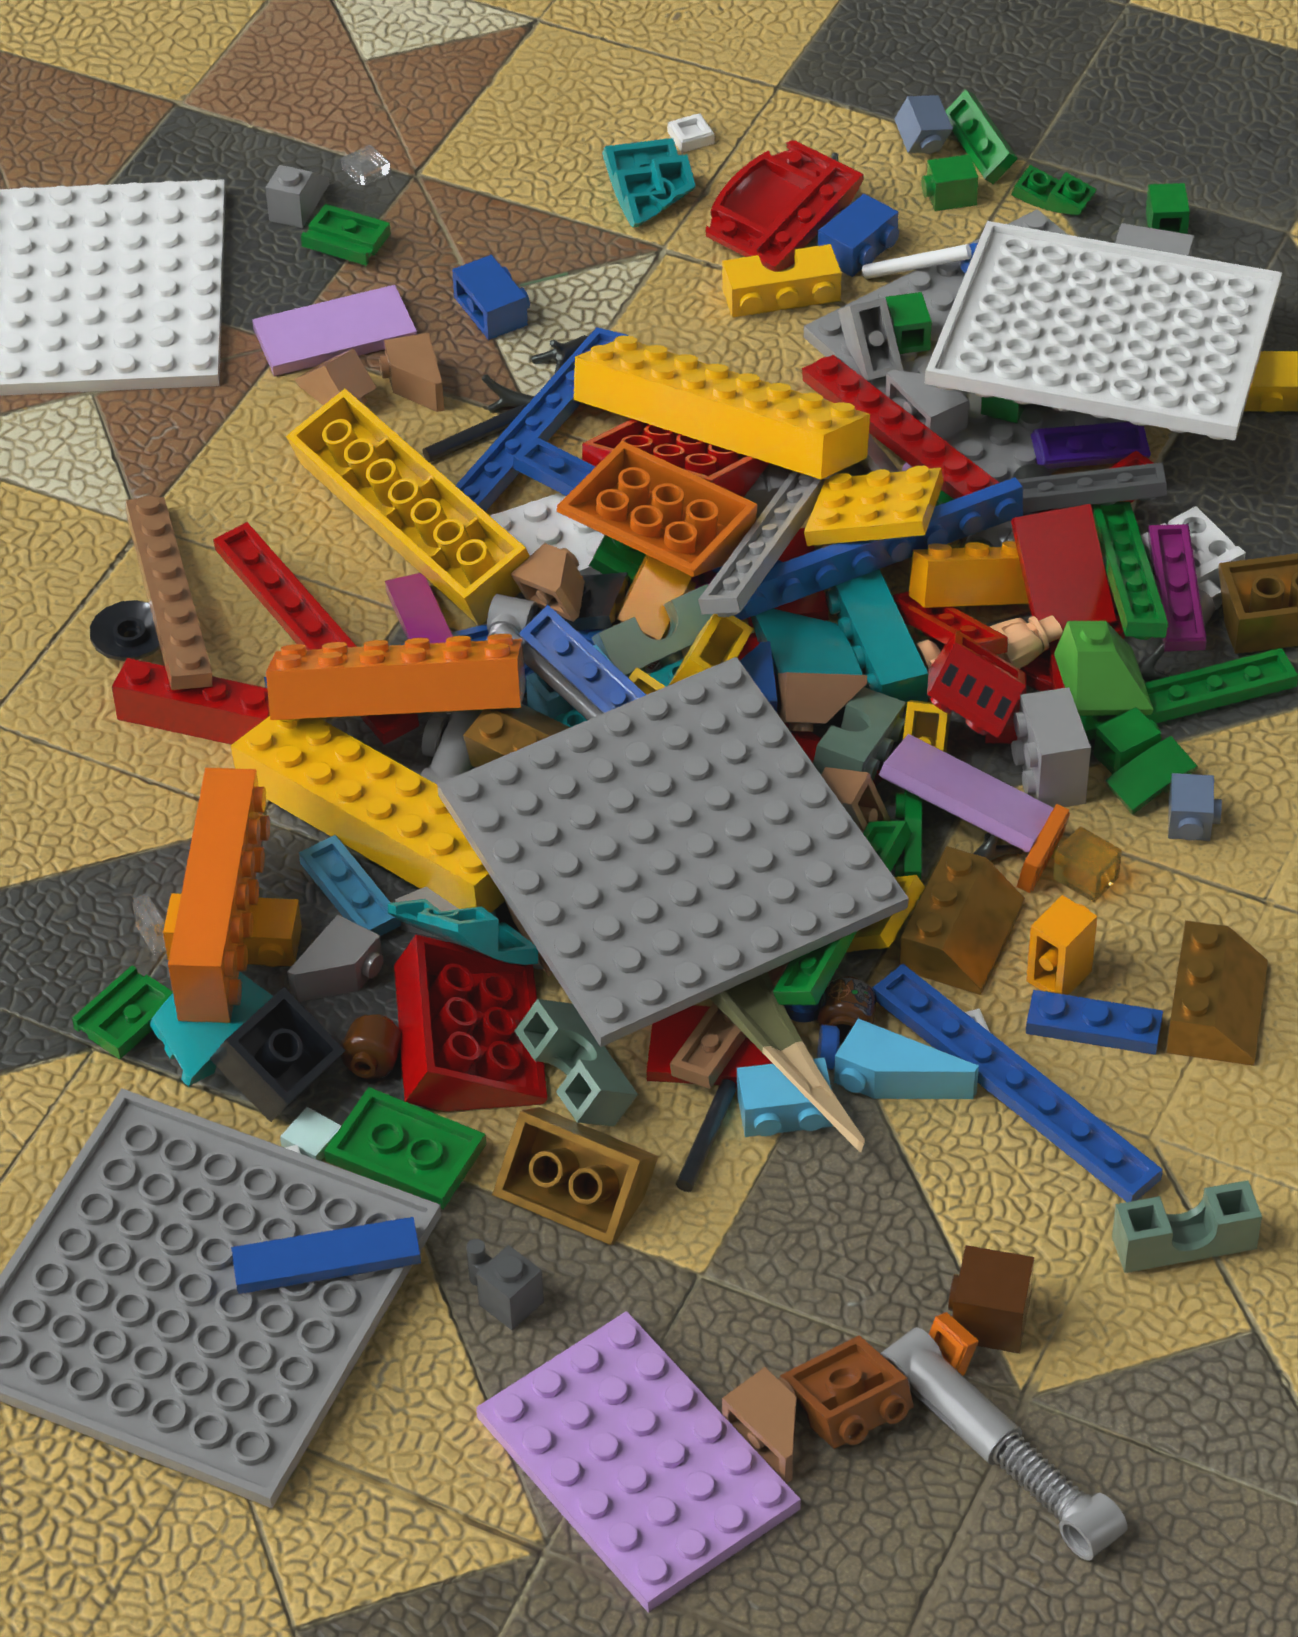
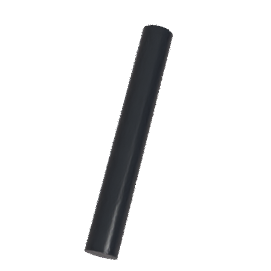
(471, 435)
(706, 1135)

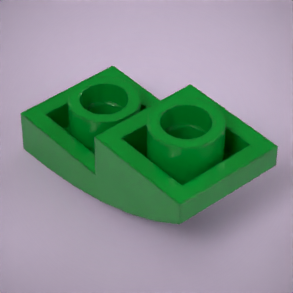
(1061, 196)
(1149, 774)

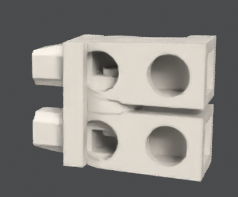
(1209, 549)

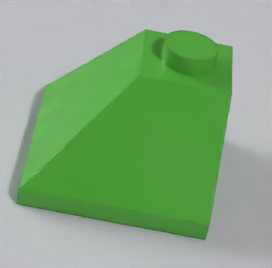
(1100, 670)

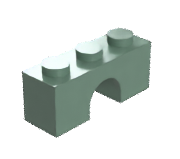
(631, 648)
(866, 734)
(594, 1083)
(1218, 1226)

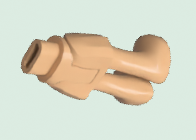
(1025, 640)

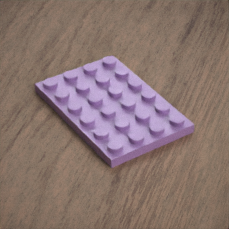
(638, 1460)

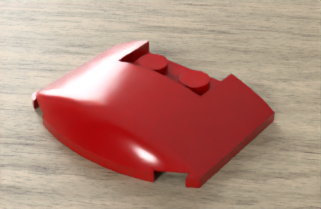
(781, 203)

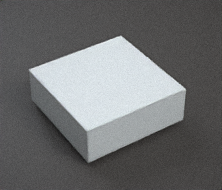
(691, 133)

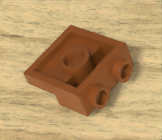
(850, 1392)

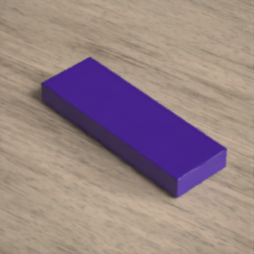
(1088, 444)

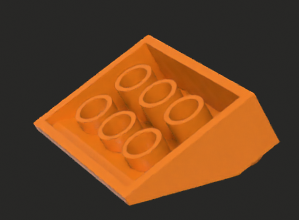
(661, 510)

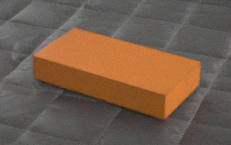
(1043, 848)

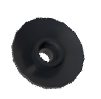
(125, 631)

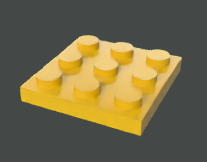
(874, 506)

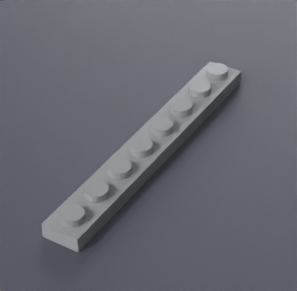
(761, 546)

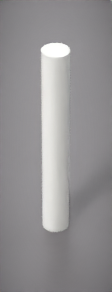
(917, 261)

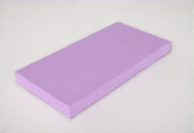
(329, 328)
(966, 792)

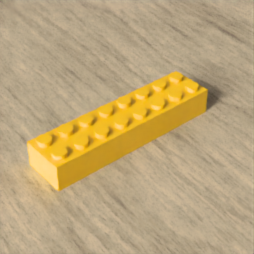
(722, 407)
(409, 504)
(368, 805)

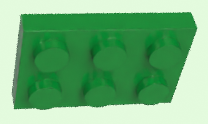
(405, 1147)

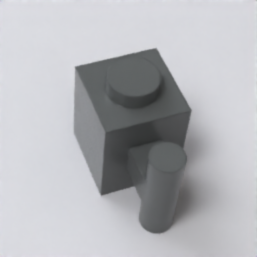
(507, 1284)

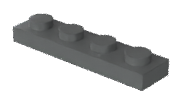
(1093, 487)

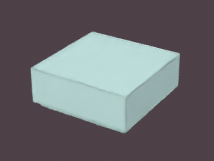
(311, 1133)

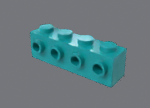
(879, 637)

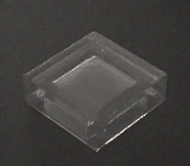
(365, 165)
(149, 923)

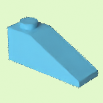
(900, 1068)

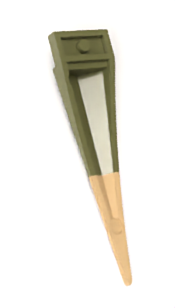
(769, 1027)

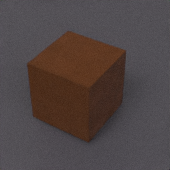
(993, 1296)

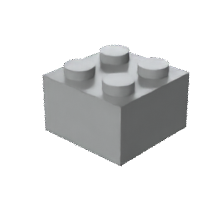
(1052, 748)

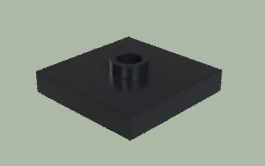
(600, 601)

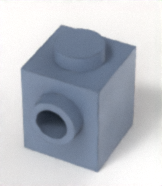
(923, 124)
(1192, 807)

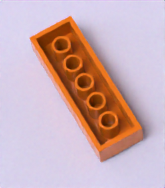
(396, 677)
(218, 895)

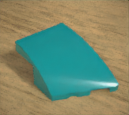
(647, 177)
(805, 644)
(468, 927)
(197, 1041)

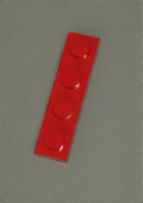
(943, 621)

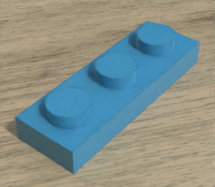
(348, 885)

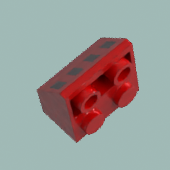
(975, 684)

